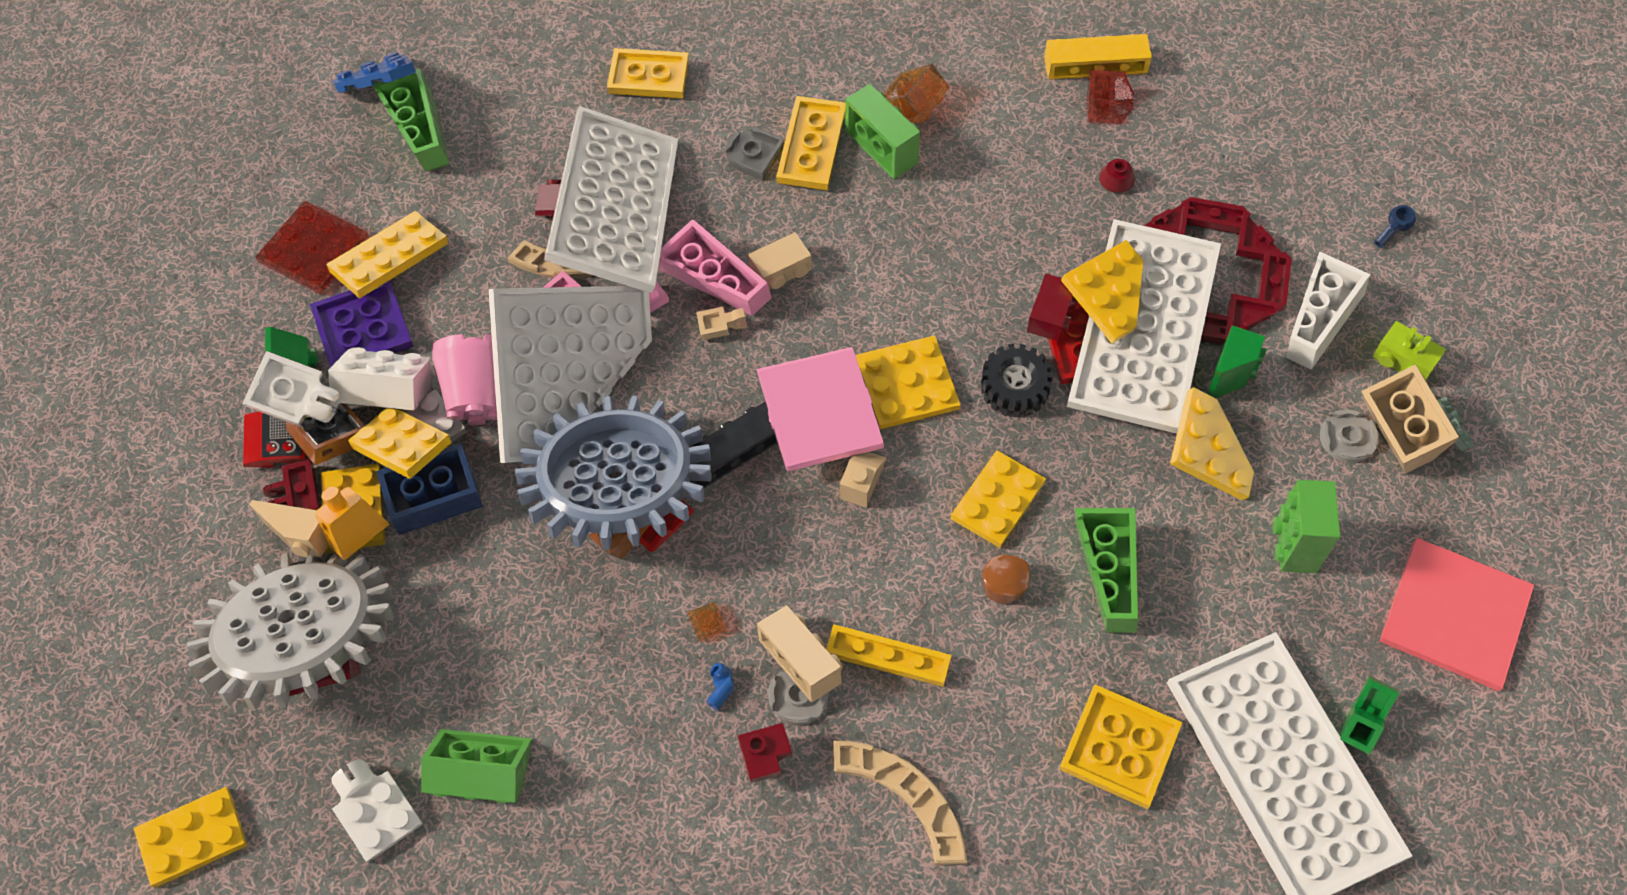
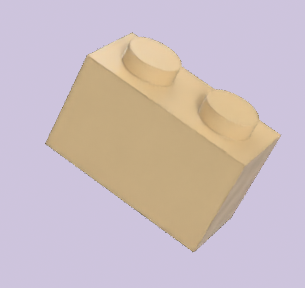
(781, 261)

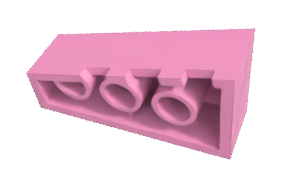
(712, 268)

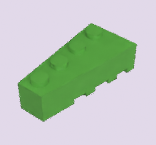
(415, 114)
(1112, 563)

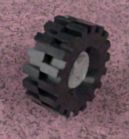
(1013, 367)

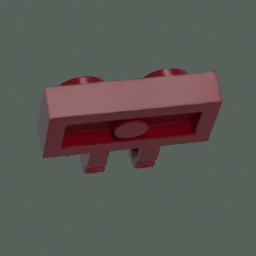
(298, 484)

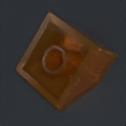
(917, 92)

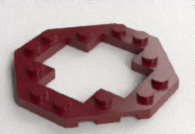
(1252, 243)

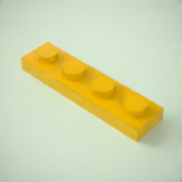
(889, 655)

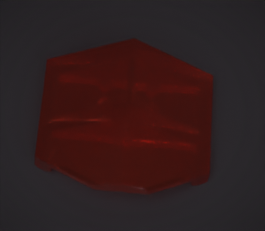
(1108, 97)

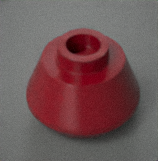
(1117, 176)

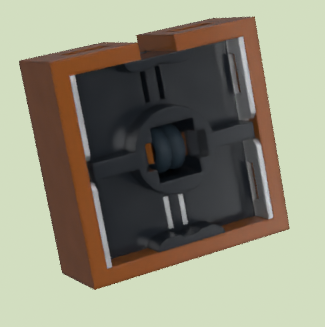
(326, 439)

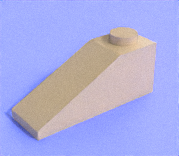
(294, 526)

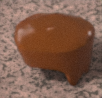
(1006, 578)

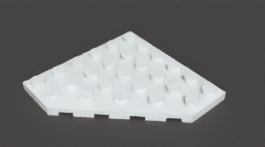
(558, 352)

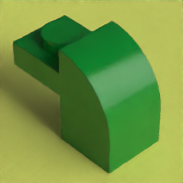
(1368, 714)

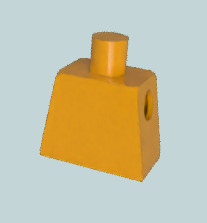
(347, 521)

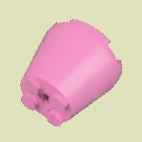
(466, 377)

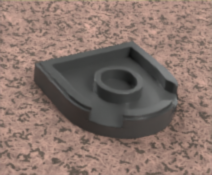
(754, 151)

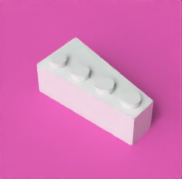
(1327, 304)

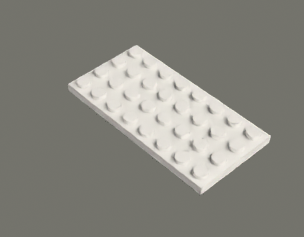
(613, 200)
(1153, 367)
(1288, 770)

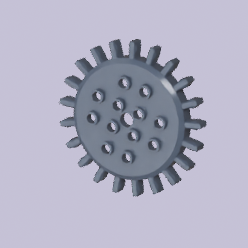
(612, 508)

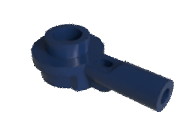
(1401, 219)

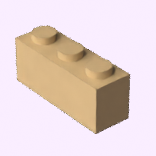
(800, 653)

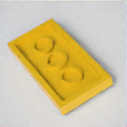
(811, 143)
(387, 254)

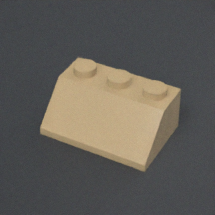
(1410, 418)

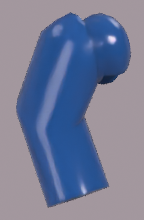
(723, 685)

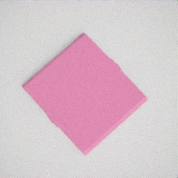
(820, 409)

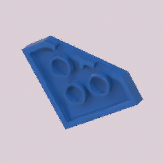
(392, 68)

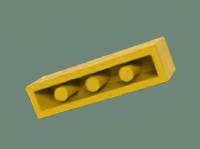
(1110, 53)

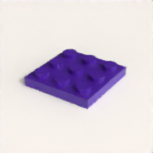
(361, 323)

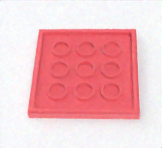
(1457, 614)

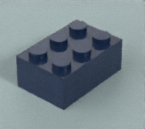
(433, 494)

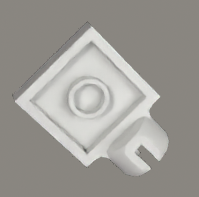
(290, 391)
(372, 809)

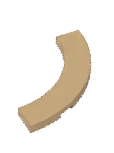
(531, 258)
(913, 788)

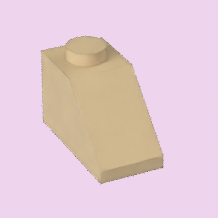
(861, 478)

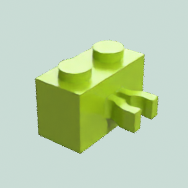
(1406, 347)

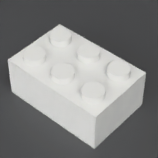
(381, 378)

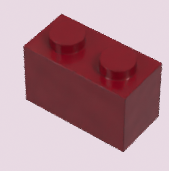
(1051, 309)

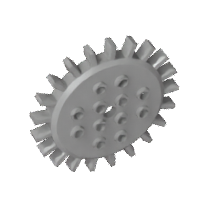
(261, 654)

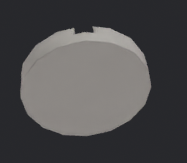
(1349, 436)
(793, 705)

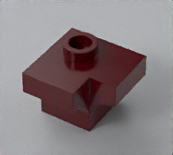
(763, 751)

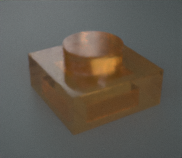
(706, 621)

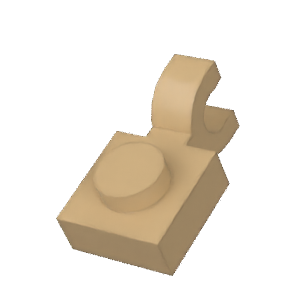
(715, 322)

